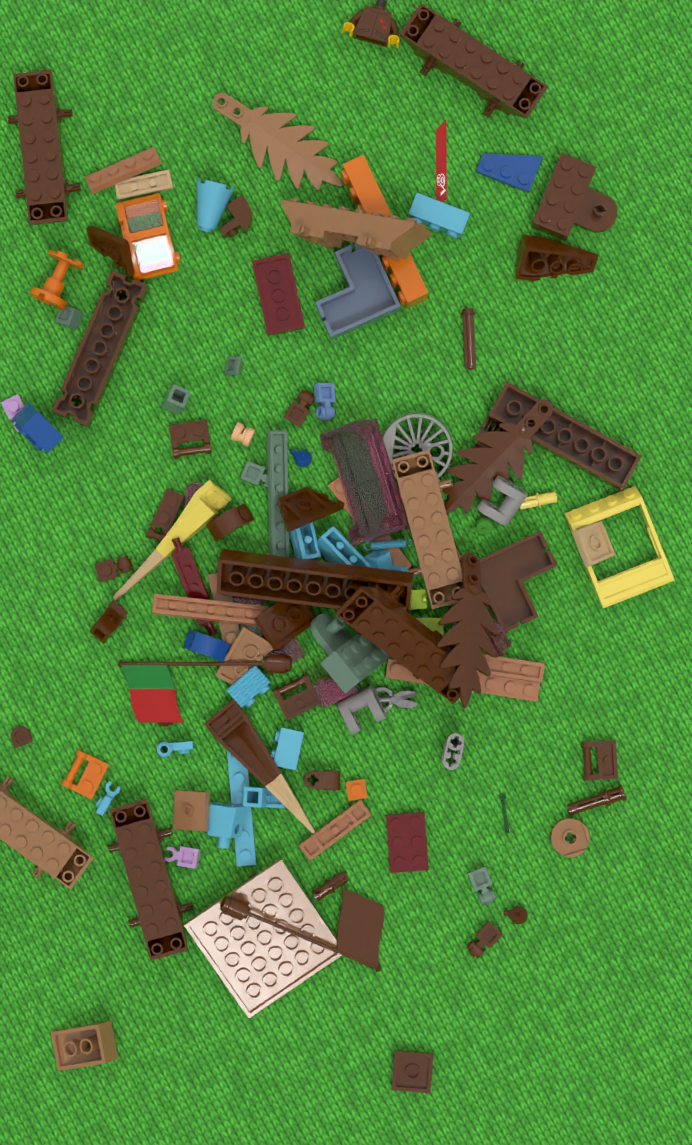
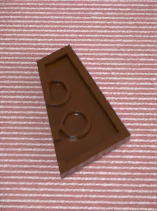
(111, 246)

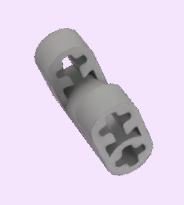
(509, 506)
(358, 701)
(457, 747)

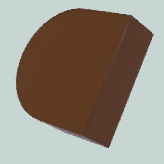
(21, 736)

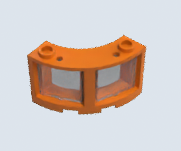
(149, 235)

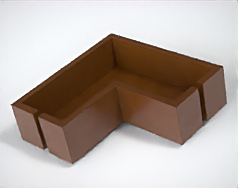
(504, 577)

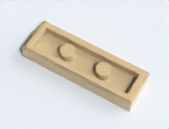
(144, 185)

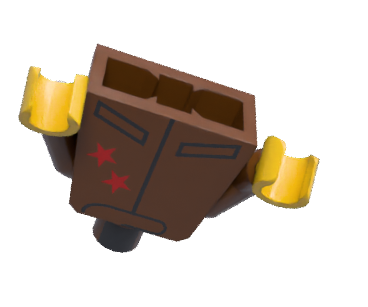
(374, 25)

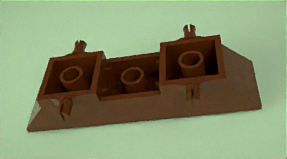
(472, 63)
(41, 147)
(400, 635)
(149, 879)

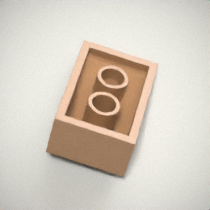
(84, 1045)

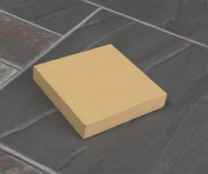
(593, 543)

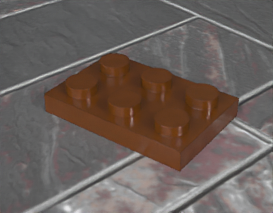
(284, 622)

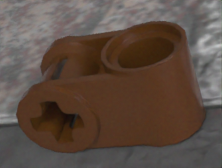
(326, 780)

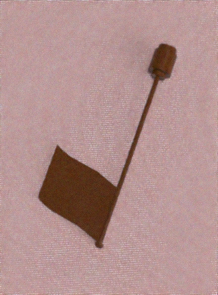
(357, 928)

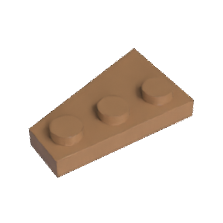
(247, 648)

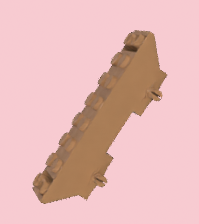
(372, 232)
(429, 527)
(41, 841)

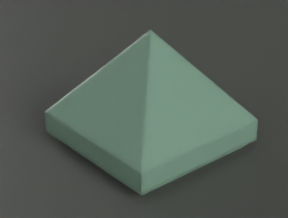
(233, 365)

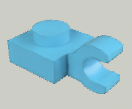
(104, 803)

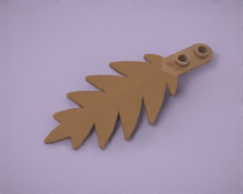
(281, 142)

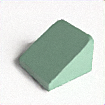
(69, 317)

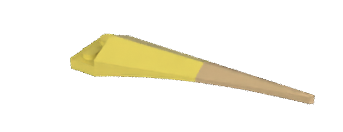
(196, 515)

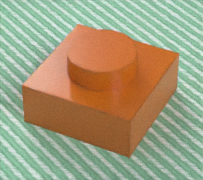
(356, 789)

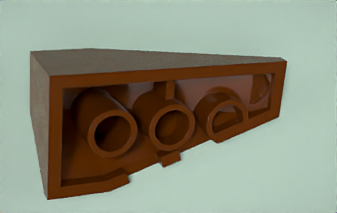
(545, 258)

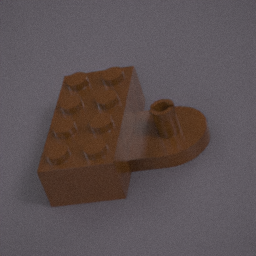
(572, 202)

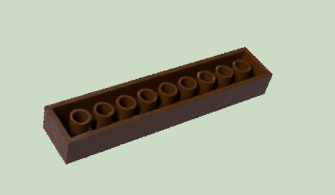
(303, 579)

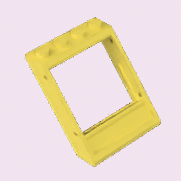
(634, 580)

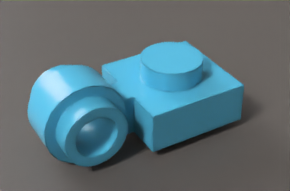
(182, 747)

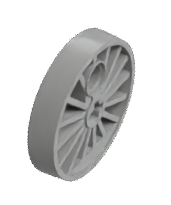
(389, 438)

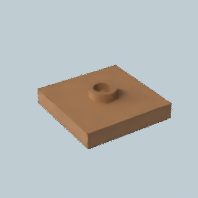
(191, 810)

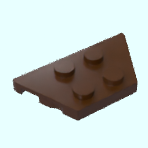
(305, 507)

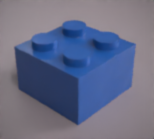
(36, 428)

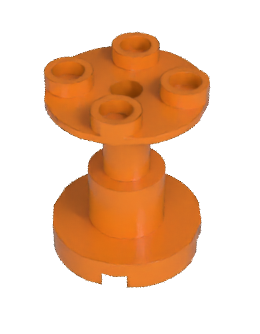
(53, 286)

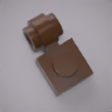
(297, 412)
(108, 569)
(488, 936)

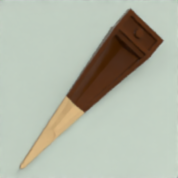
(238, 735)

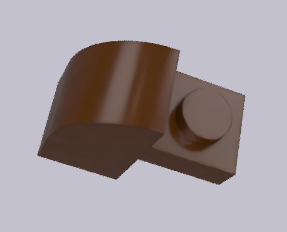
(241, 215)
(229, 522)
(109, 622)

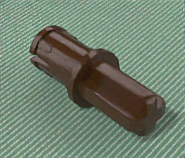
(330, 886)

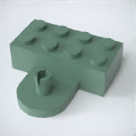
(348, 657)

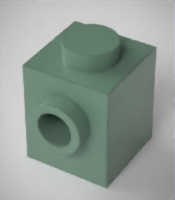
(175, 399)

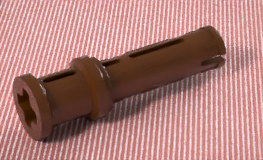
(606, 796)

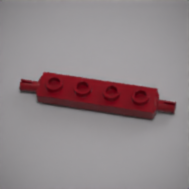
(191, 578)

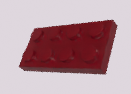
(278, 294)

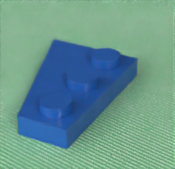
(510, 169)

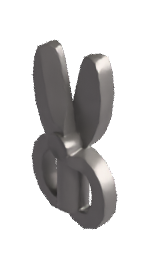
(397, 699)

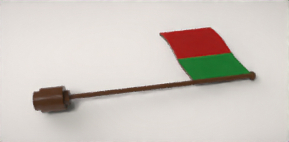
(154, 690)

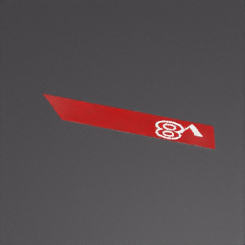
(441, 163)

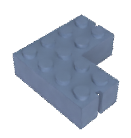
(365, 299)

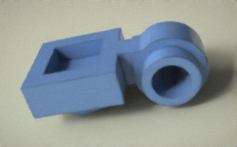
(325, 395)

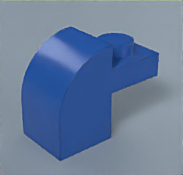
(206, 645)

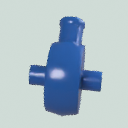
(302, 458)

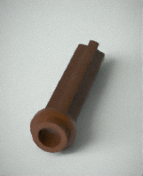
(469, 338)

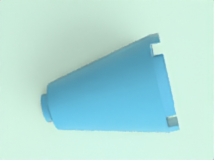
(211, 203)

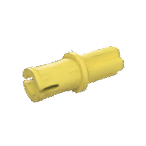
(539, 499)

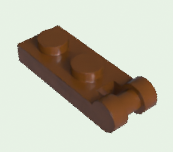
(165, 515)

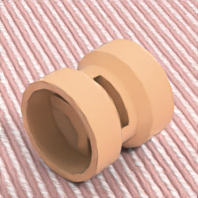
(243, 434)

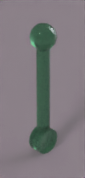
(502, 797)

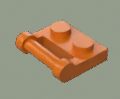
(91, 777)

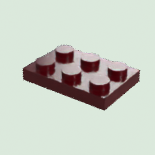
(407, 842)

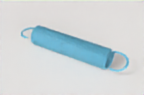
(388, 544)

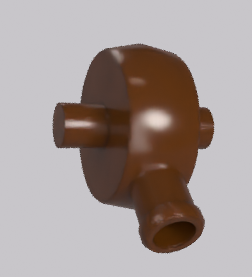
(517, 915)

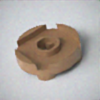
(579, 843)

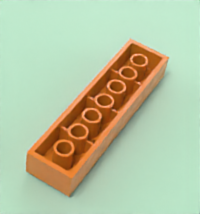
(369, 198)

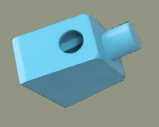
(225, 822)

